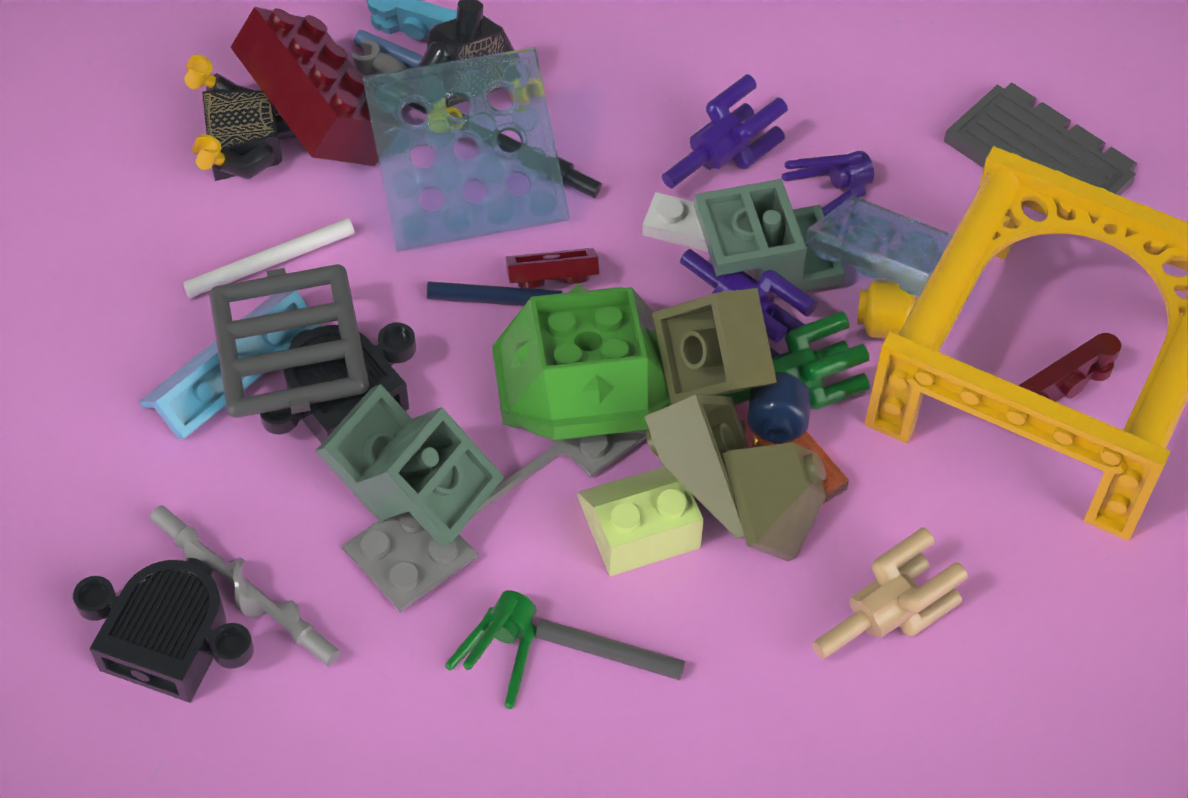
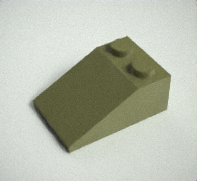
(691, 445)

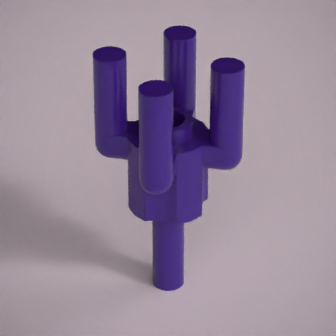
(730, 133)
(776, 319)

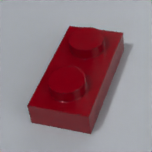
(570, 265)

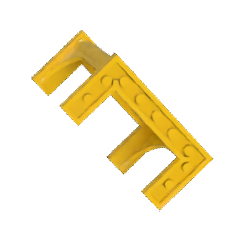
(915, 367)

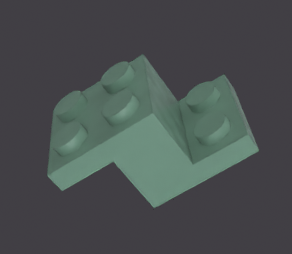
(760, 231)
(410, 464)

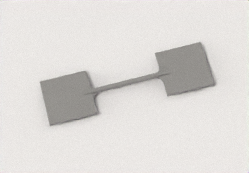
(410, 563)

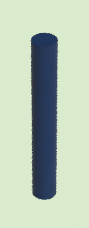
(483, 293)

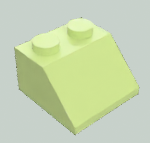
(642, 519)

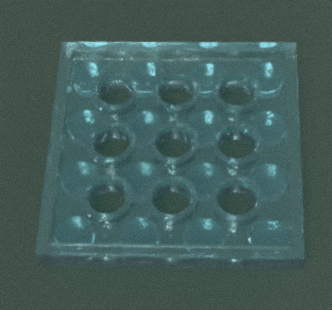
(472, 79)

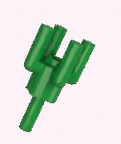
(815, 365)

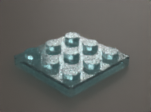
(879, 243)

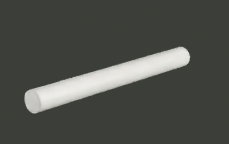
(268, 258)

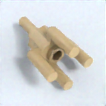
(895, 596)

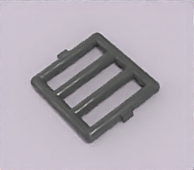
(300, 397)

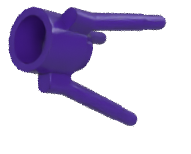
(845, 171)

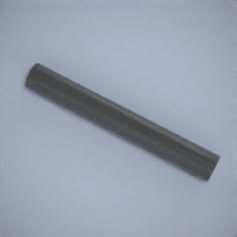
(610, 649)

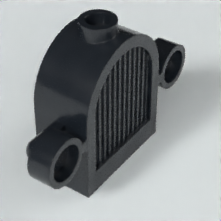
(394, 346)
(163, 627)

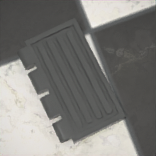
(1038, 134)

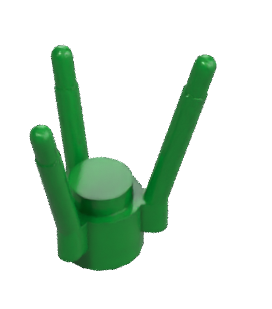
(505, 622)

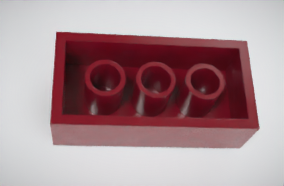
(308, 83)

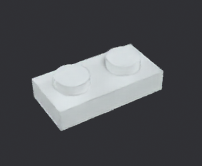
(674, 222)

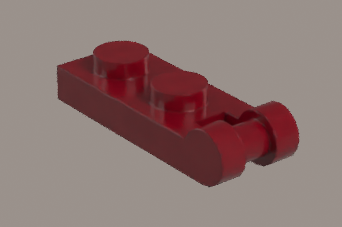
(1073, 371)

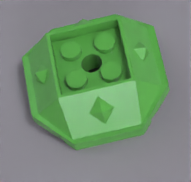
(580, 364)

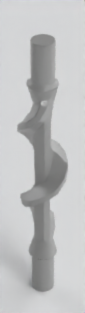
(247, 596)

